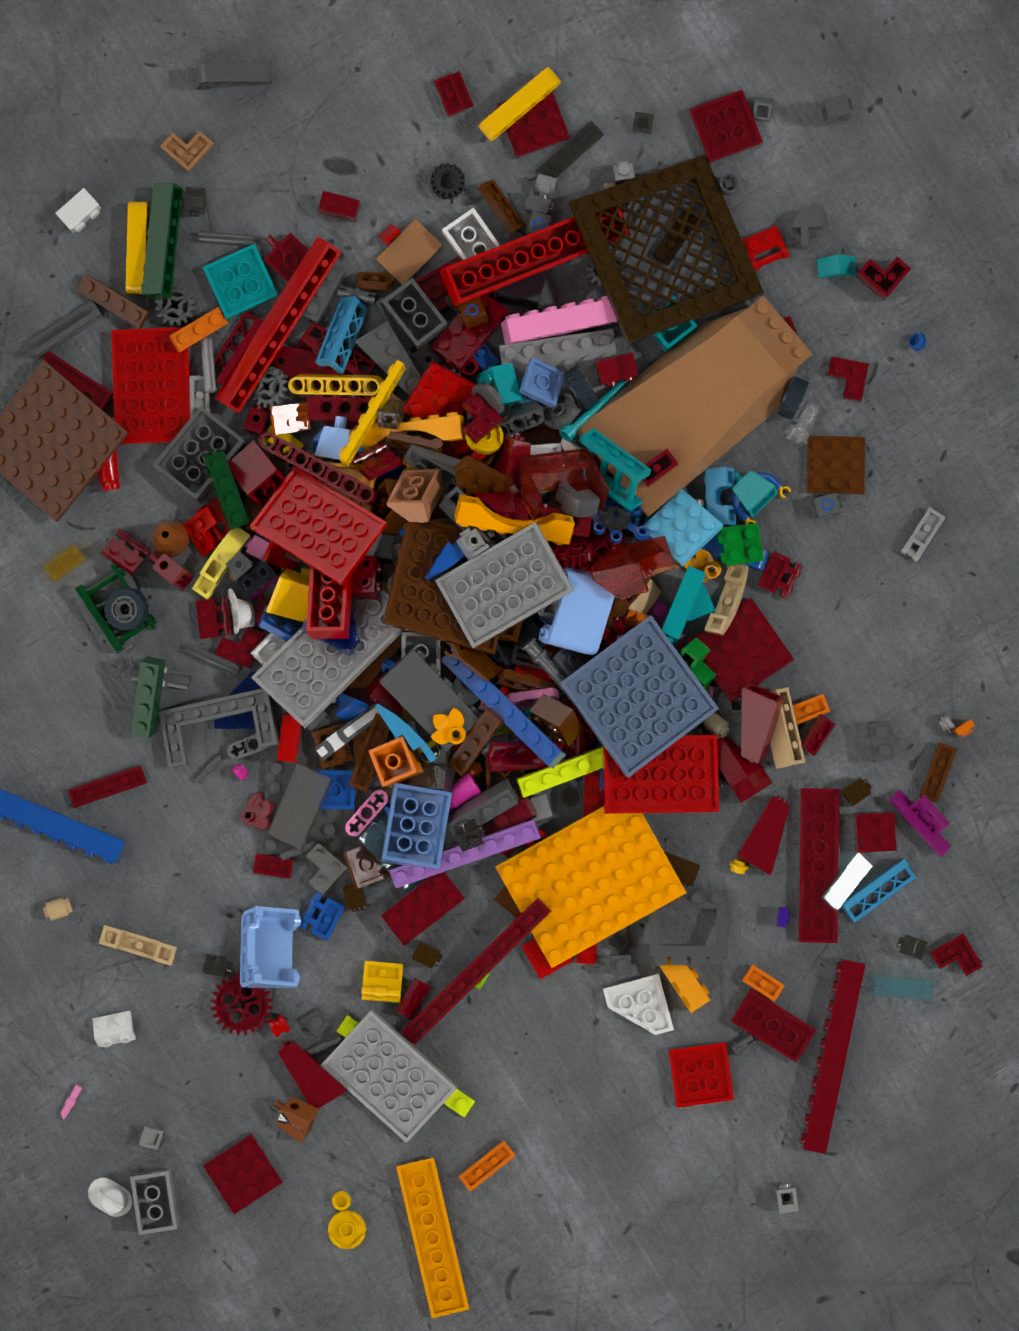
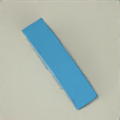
(401, 728)

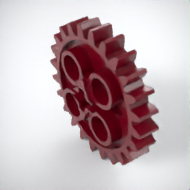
(572, 554)
(248, 1020)

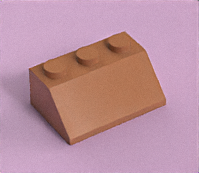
(417, 494)

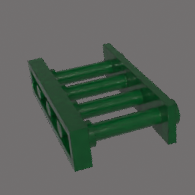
(97, 609)

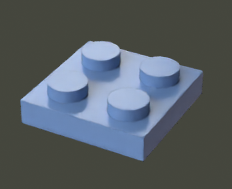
(542, 382)

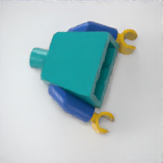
(754, 492)

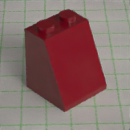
(256, 473)

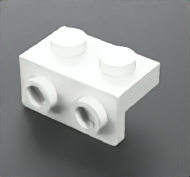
(267, 648)
(113, 1029)

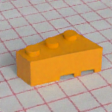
(686, 985)

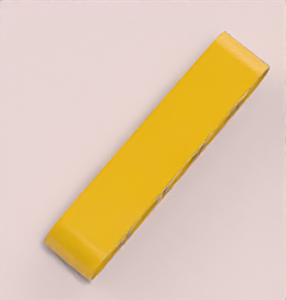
(519, 104)
(136, 243)
(327, 384)

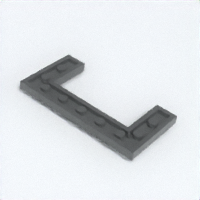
(253, 701)

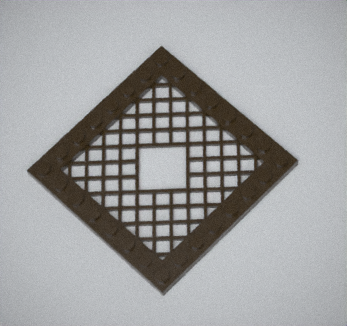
(631, 325)

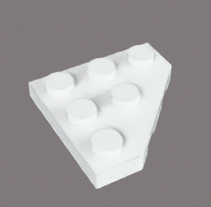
(641, 1003)

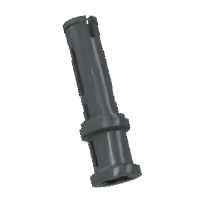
(540, 656)

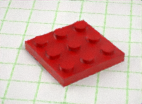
(438, 393)
(701, 1074)

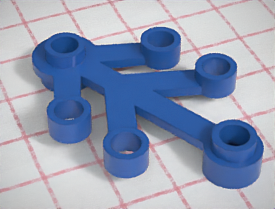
(632, 528)

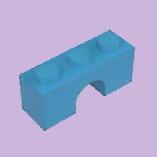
(716, 482)

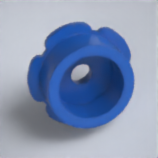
(917, 341)

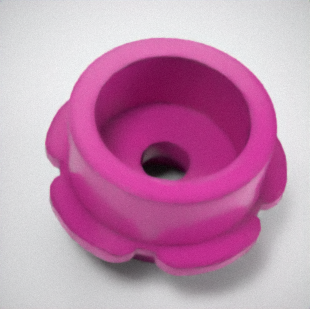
(240, 771)

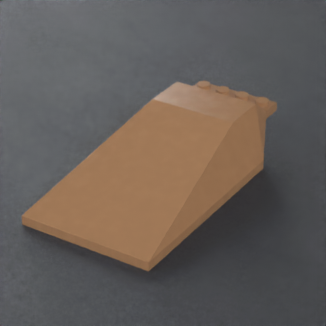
(702, 396)

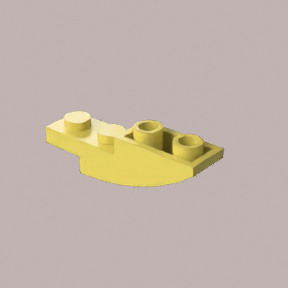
(216, 565)

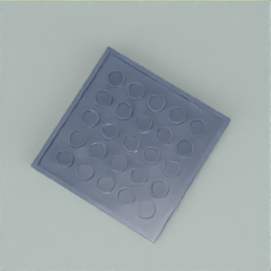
(638, 696)

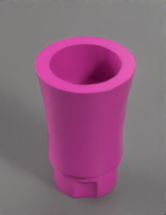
(463, 791)

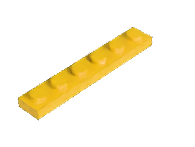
(367, 420)

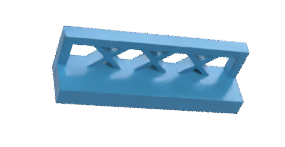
(339, 330)
(873, 885)

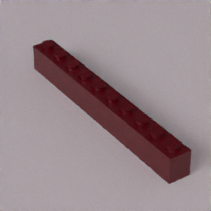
(833, 1056)

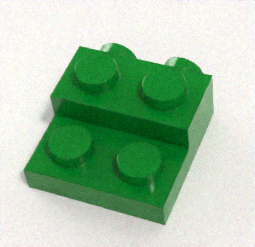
(740, 545)

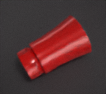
(109, 474)

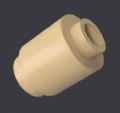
(57, 908)

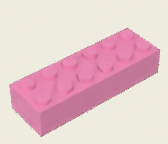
(557, 321)

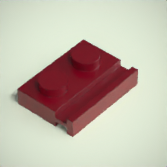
(453, 94)

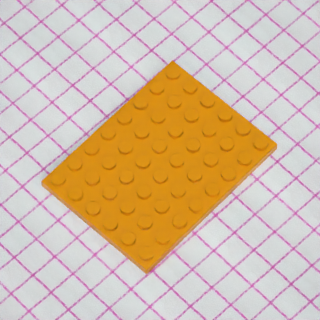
(593, 879)

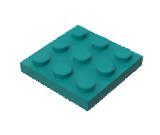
(240, 281)

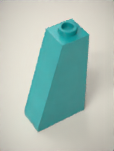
(683, 604)

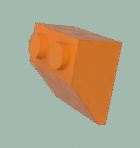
(395, 761)

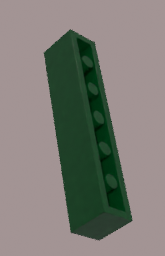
(162, 241)

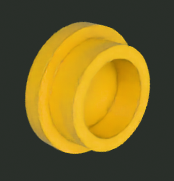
(738, 866)
(341, 1200)

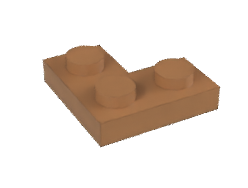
(187, 154)

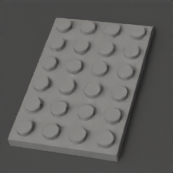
(564, 354)
(504, 585)
(389, 1076)

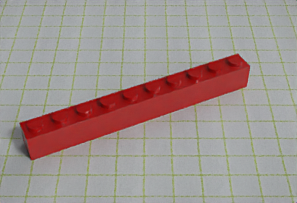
(278, 324)

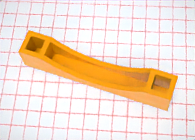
(445, 428)
(473, 512)

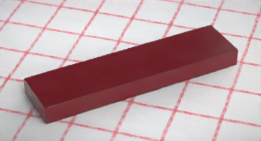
(107, 786)

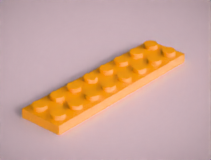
(432, 1237)

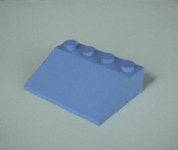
(416, 826)

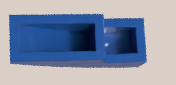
(446, 559)

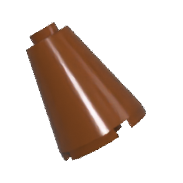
(175, 543)

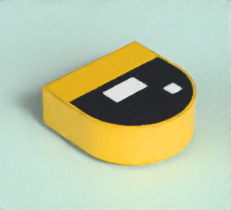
(432, 744)

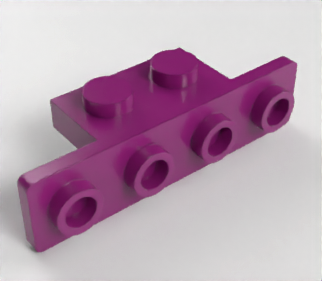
(924, 819)

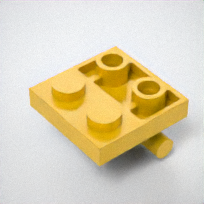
(382, 981)

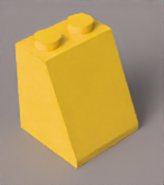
(290, 596)

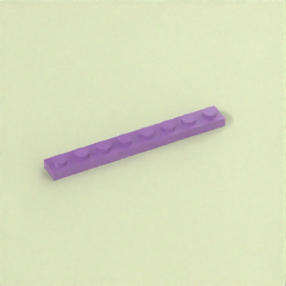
(454, 857)

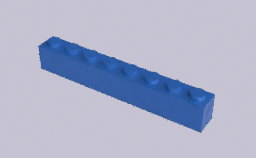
(508, 711)
(60, 827)

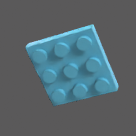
(684, 525)

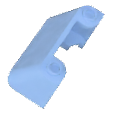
(579, 615)
(268, 947)

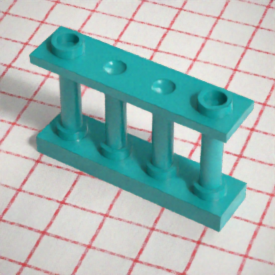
(624, 463)

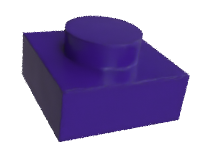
(783, 917)

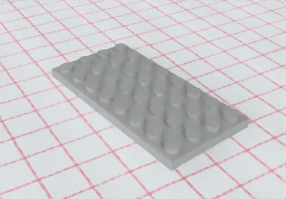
(311, 674)

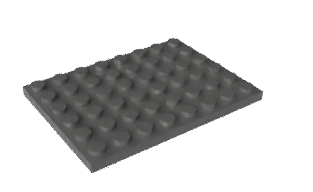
(328, 821)

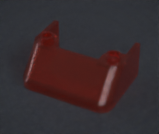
(547, 470)
(627, 565)

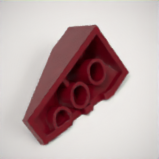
(741, 775)

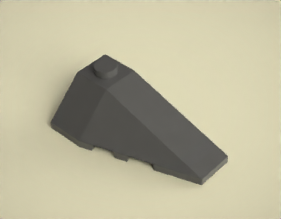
(427, 459)

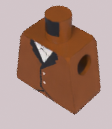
(295, 1117)

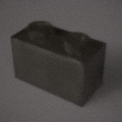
(434, 777)

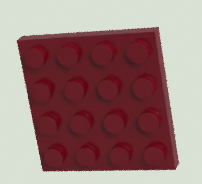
(745, 652)

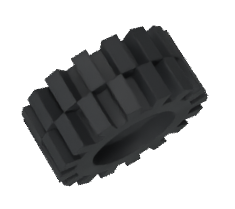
(447, 192)

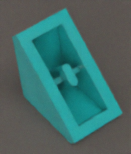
(836, 266)
(702, 605)

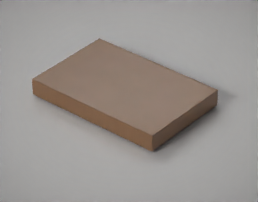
(409, 252)

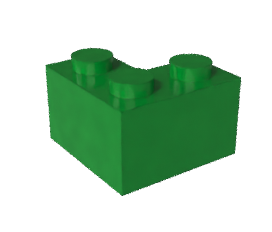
(693, 655)

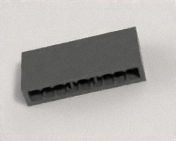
(426, 693)

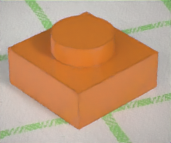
(964, 729)

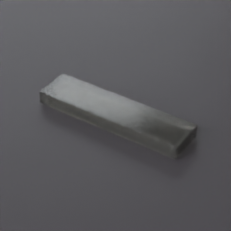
(571, 151)

